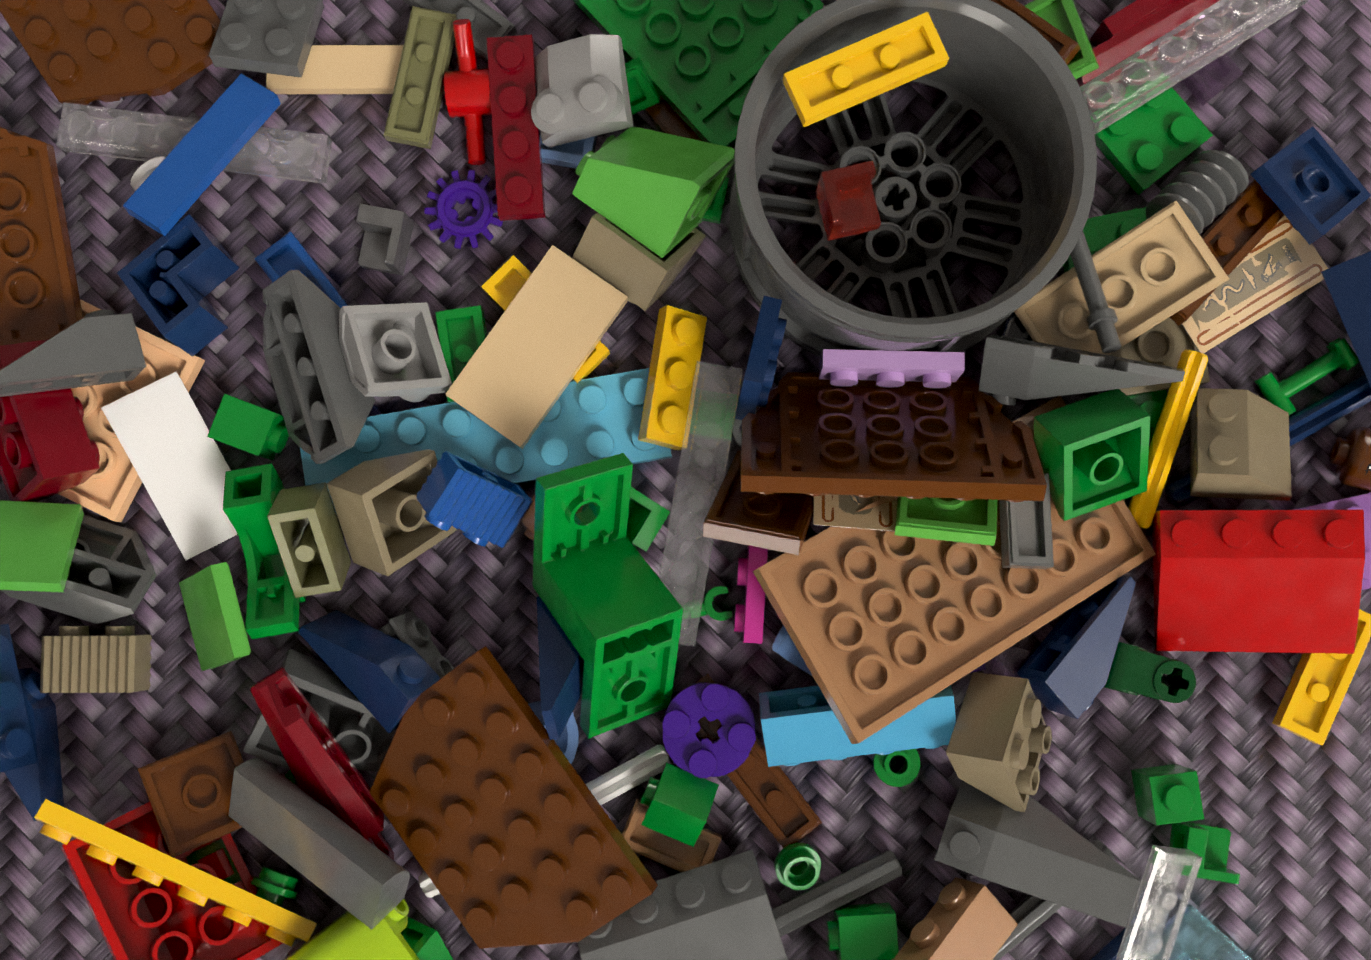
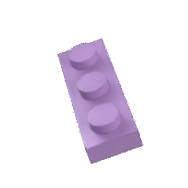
(891, 367)

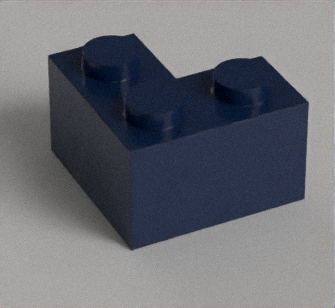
(175, 278)

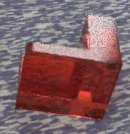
(848, 200)

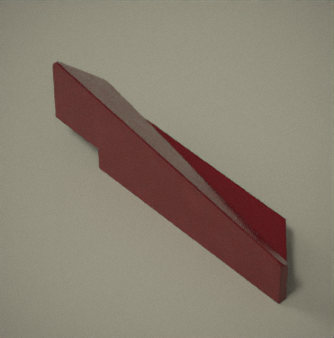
(1138, 27)

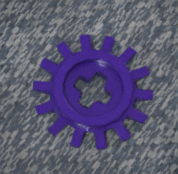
(458, 193)

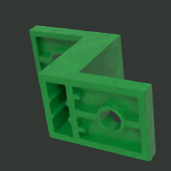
(605, 593)

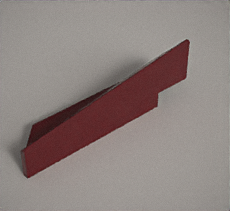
(317, 758)

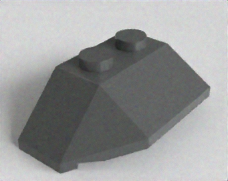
(309, 368)
(104, 578)

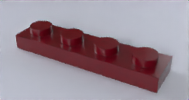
(514, 132)

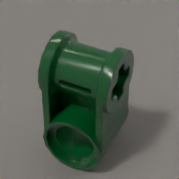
(1140, 673)

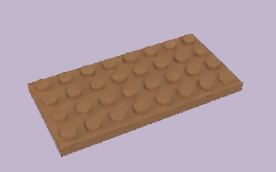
(908, 616)

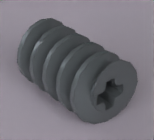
(1203, 188)

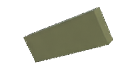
(420, 78)

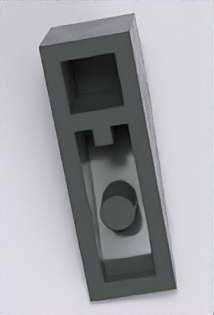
(88, 353)

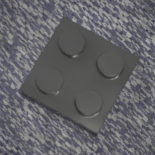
(266, 35)

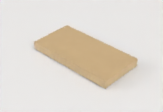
(1143, 278)
(537, 346)

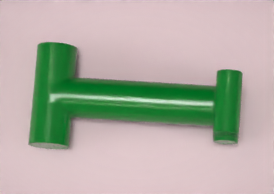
(1339, 355)

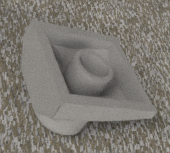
(581, 89)
(393, 350)

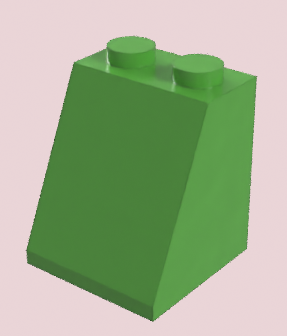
(653, 184)

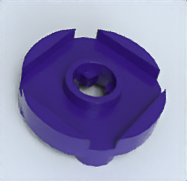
(735, 735)

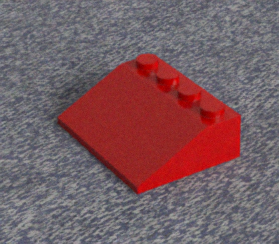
(1257, 580)
(154, 921)

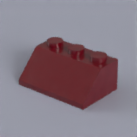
(42, 439)

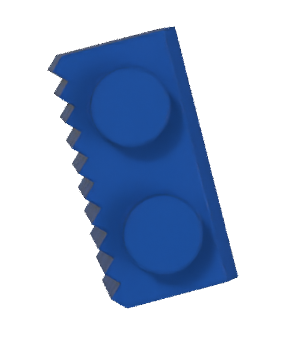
(472, 500)

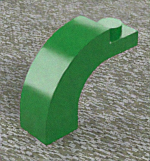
(270, 597)

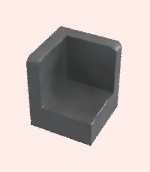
(385, 239)

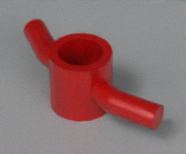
(468, 92)

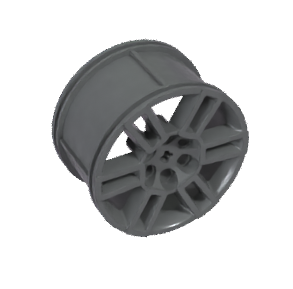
(1024, 99)

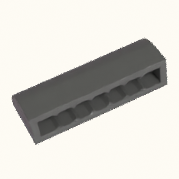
(316, 842)

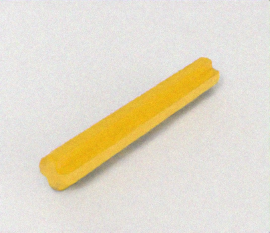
(1168, 435)

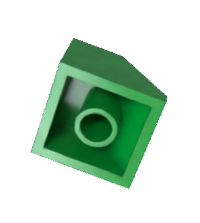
(1094, 452)

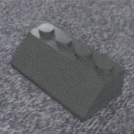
(695, 915)

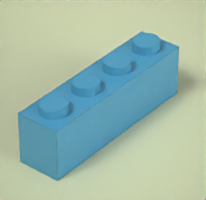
(803, 728)

